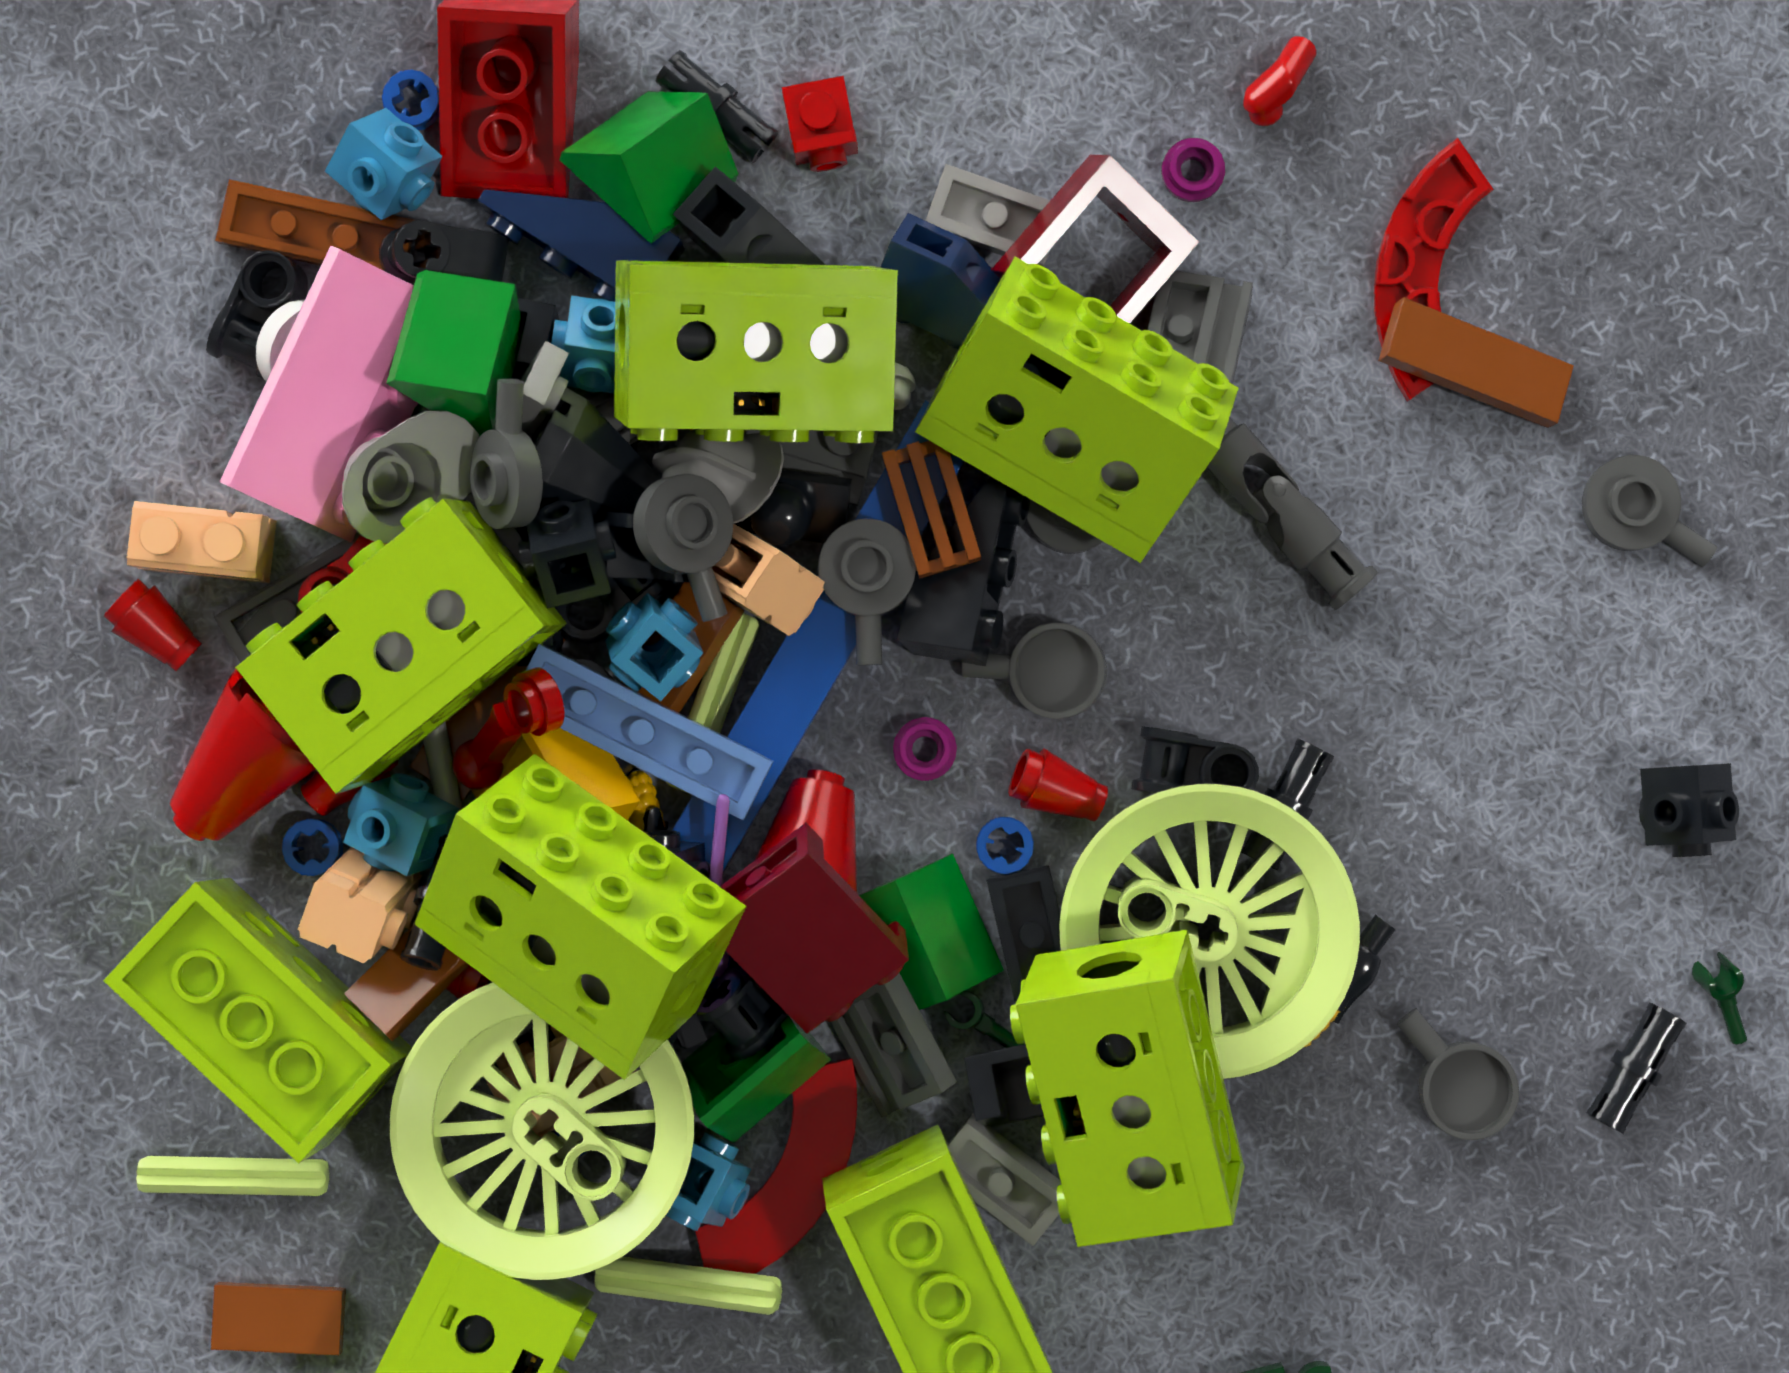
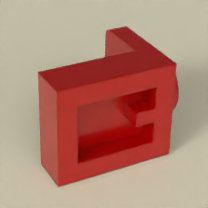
(820, 123)

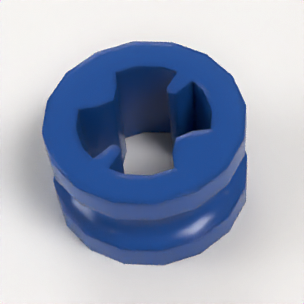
(393, 95)
(310, 828)
(998, 863)

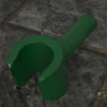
(1724, 990)
(983, 1023)

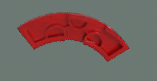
(1419, 237)
(794, 1192)

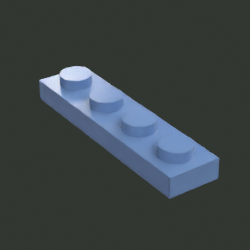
(654, 735)

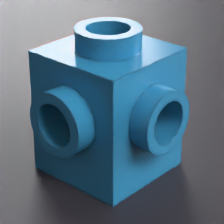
(384, 164)
(590, 344)
(658, 665)
(398, 823)
(724, 1191)

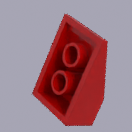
(506, 95)

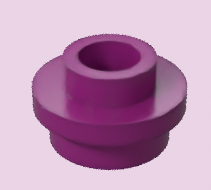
(1198, 150)
(945, 749)

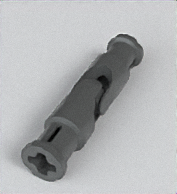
(1291, 519)

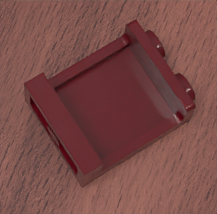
(810, 932)

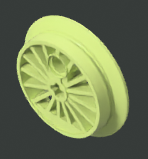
(1321, 933)
(440, 1074)

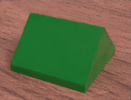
(652, 157)
(457, 345)
(942, 928)
(739, 1093)

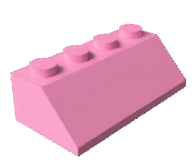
(325, 394)

